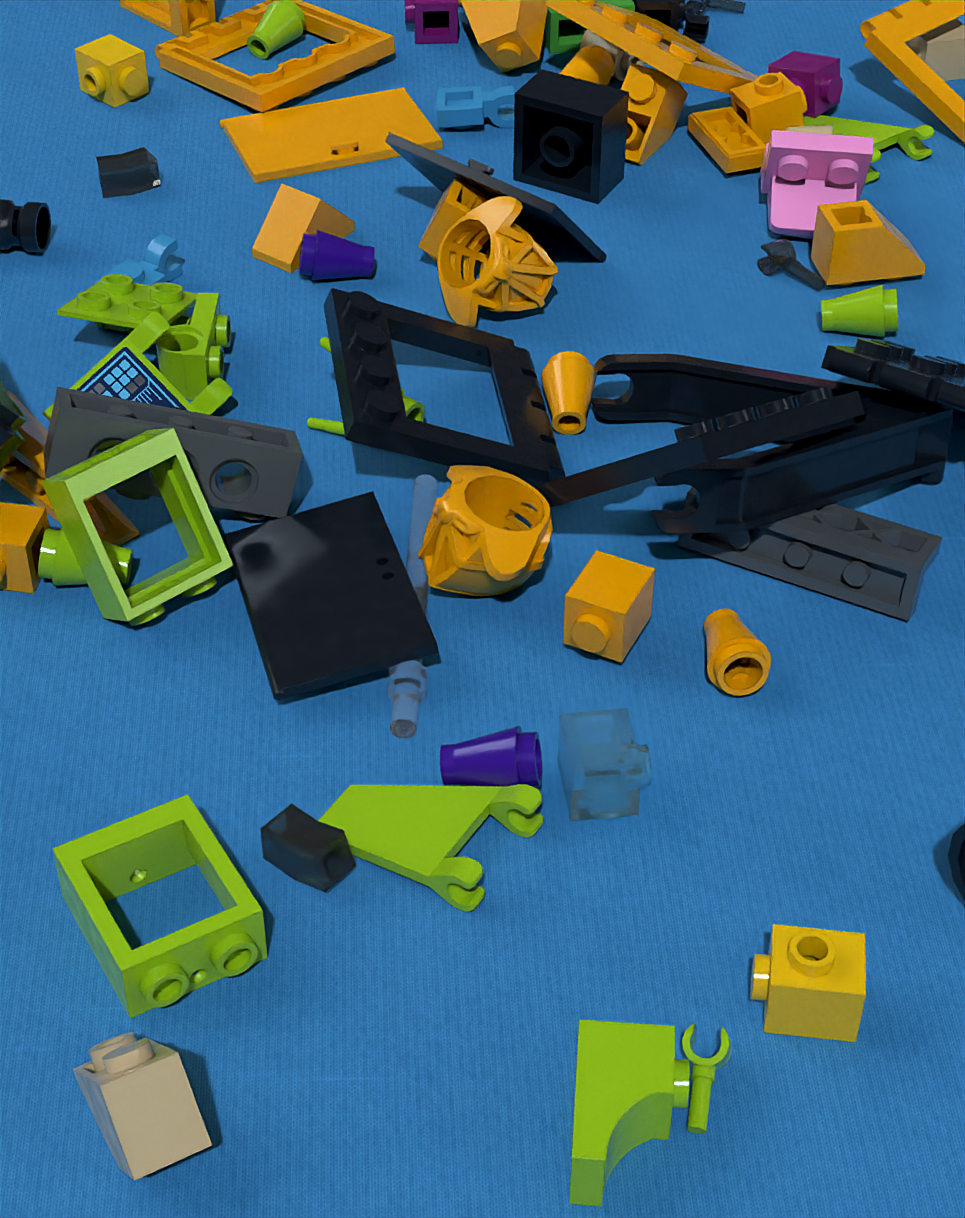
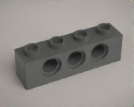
(268, 453)

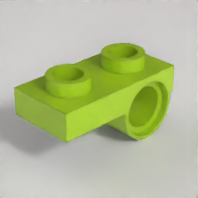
(194, 352)

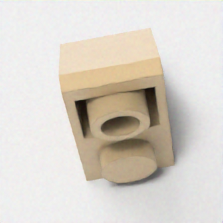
(142, 1103)

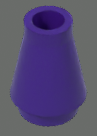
(334, 257)
(494, 760)

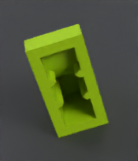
(621, 1098)

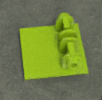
(123, 305)

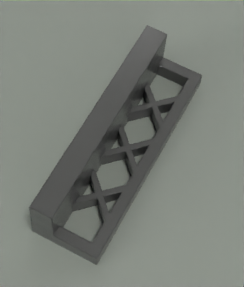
(814, 553)

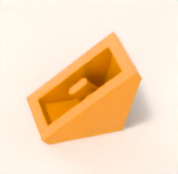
(288, 218)

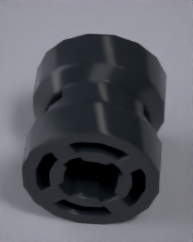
(25, 226)

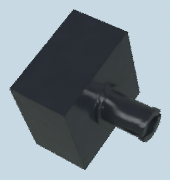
(570, 135)

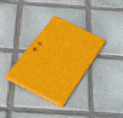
(327, 134)

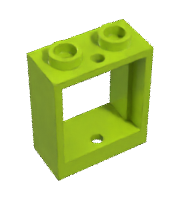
(185, 502)
(138, 854)

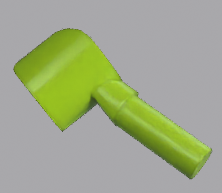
(703, 1077)

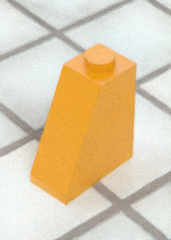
(508, 30)

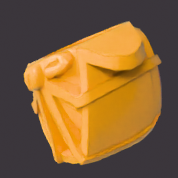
(512, 271)
(470, 535)

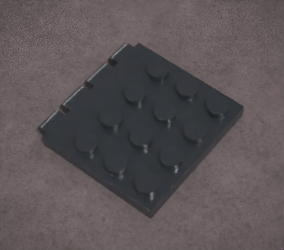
(900, 370)

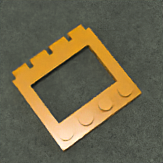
(886, 41)
(655, 44)
(192, 56)

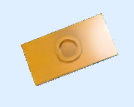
(727, 139)

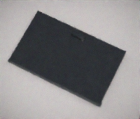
(536, 215)
(328, 596)

